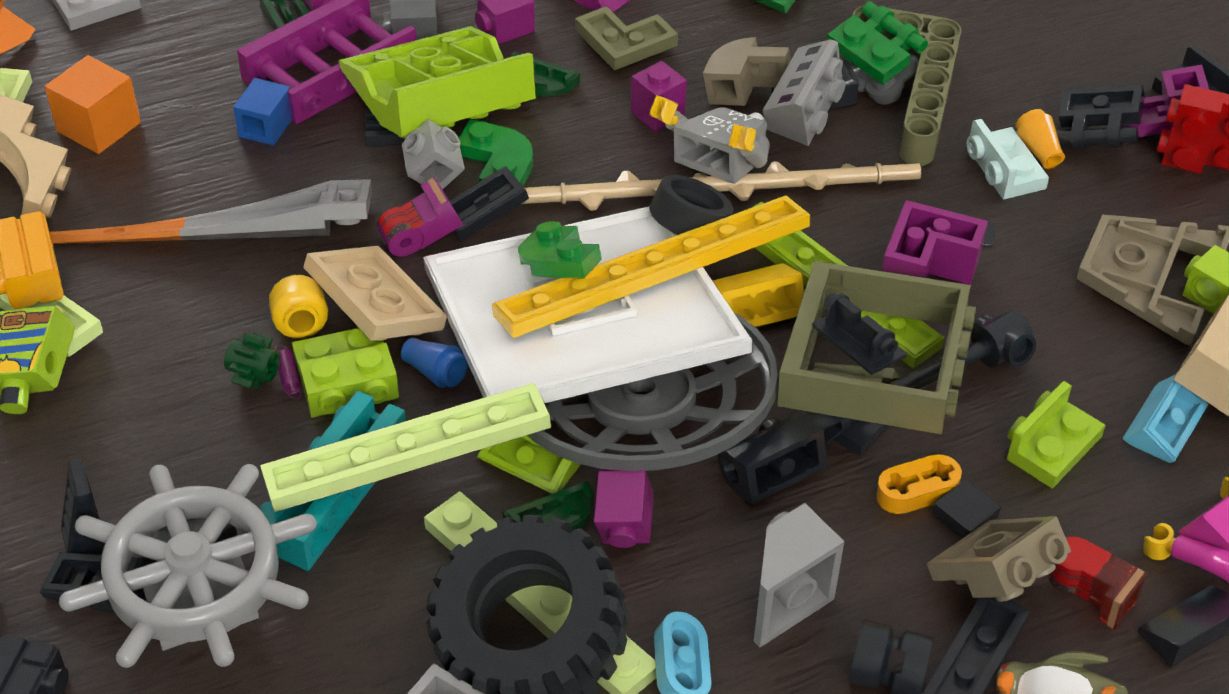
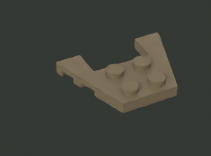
(1132, 262)

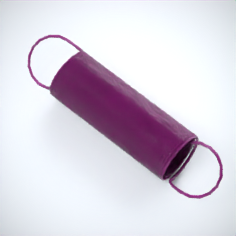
(288, 372)

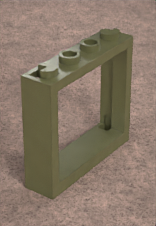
(870, 400)

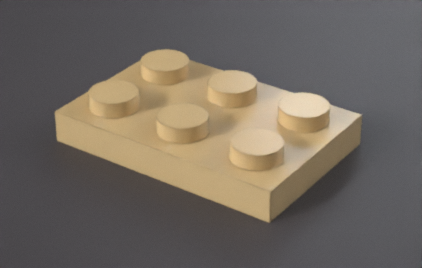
(375, 292)

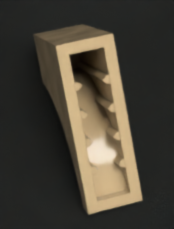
(1207, 364)

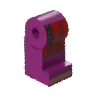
(418, 221)

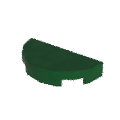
(552, 79)
(569, 505)

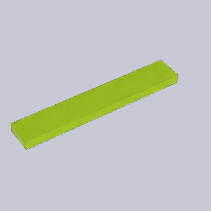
(801, 251)

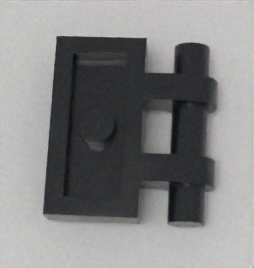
(1098, 107)

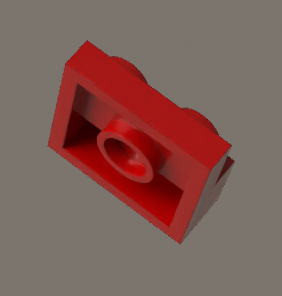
(1197, 131)

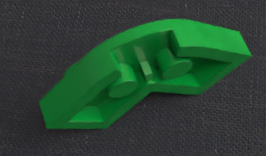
(498, 148)
(558, 252)

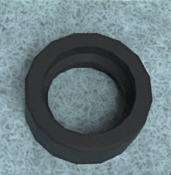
(687, 204)

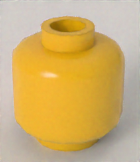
(298, 306)

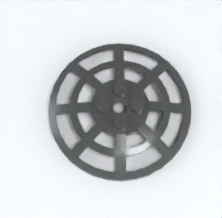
(666, 404)

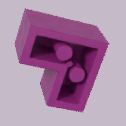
(935, 243)

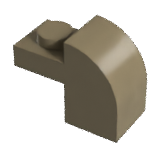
(740, 67)

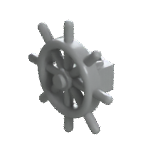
(197, 584)

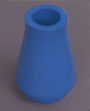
(436, 361)

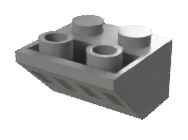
(806, 92)

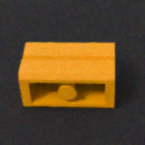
(28, 261)

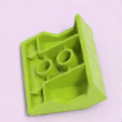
(440, 80)

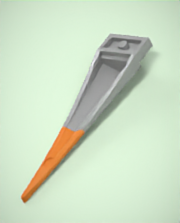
(289, 215)

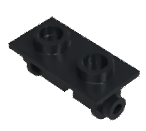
(856, 336)

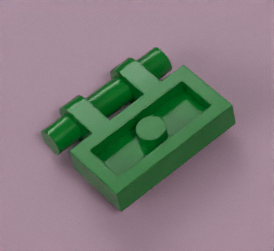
(872, 51)

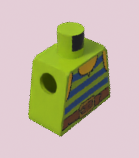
(31, 353)

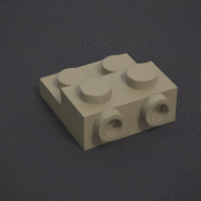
(1003, 556)

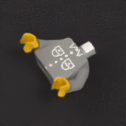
(716, 142)

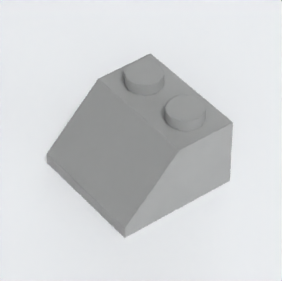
(797, 571)

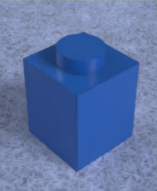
(263, 111)

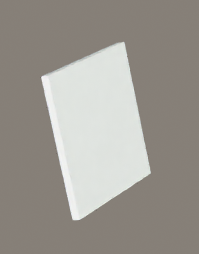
(610, 345)

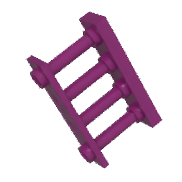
(304, 37)

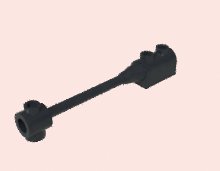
(796, 446)

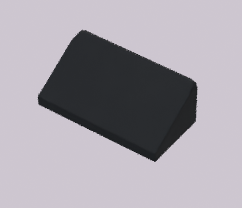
(1189, 625)

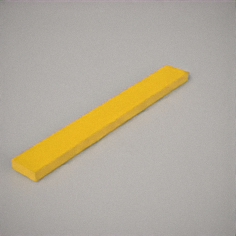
(649, 266)

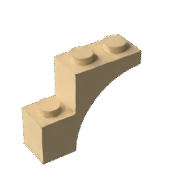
(33, 162)

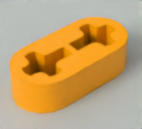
(917, 482)

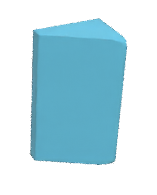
(1166, 420)

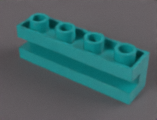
(334, 510)

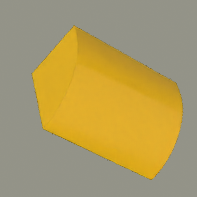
(763, 294)

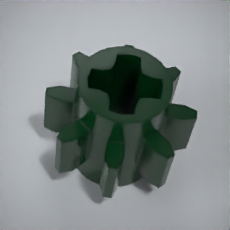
(252, 360)

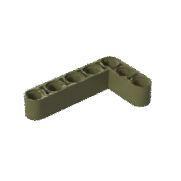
(930, 84)

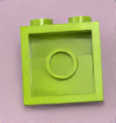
(339, 366)

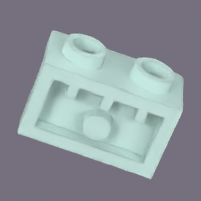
(1005, 161)

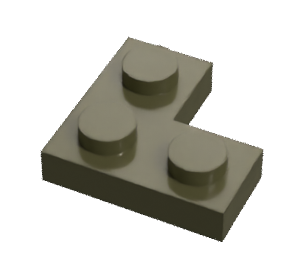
(625, 44)

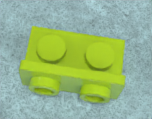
(1052, 437)

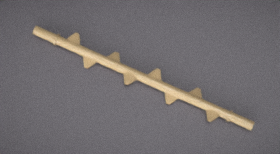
(775, 177)

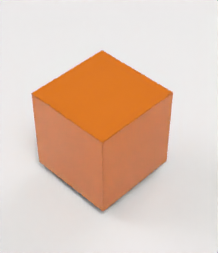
(93, 104)

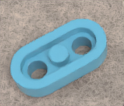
(686, 666)

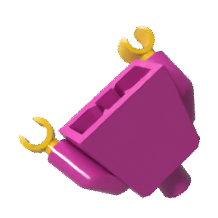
(1201, 542)

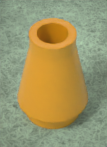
(1040, 137)

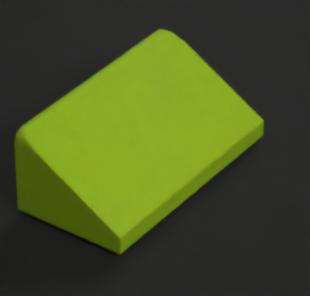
(530, 463)

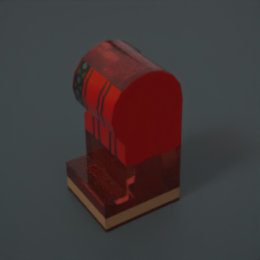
(1099, 579)

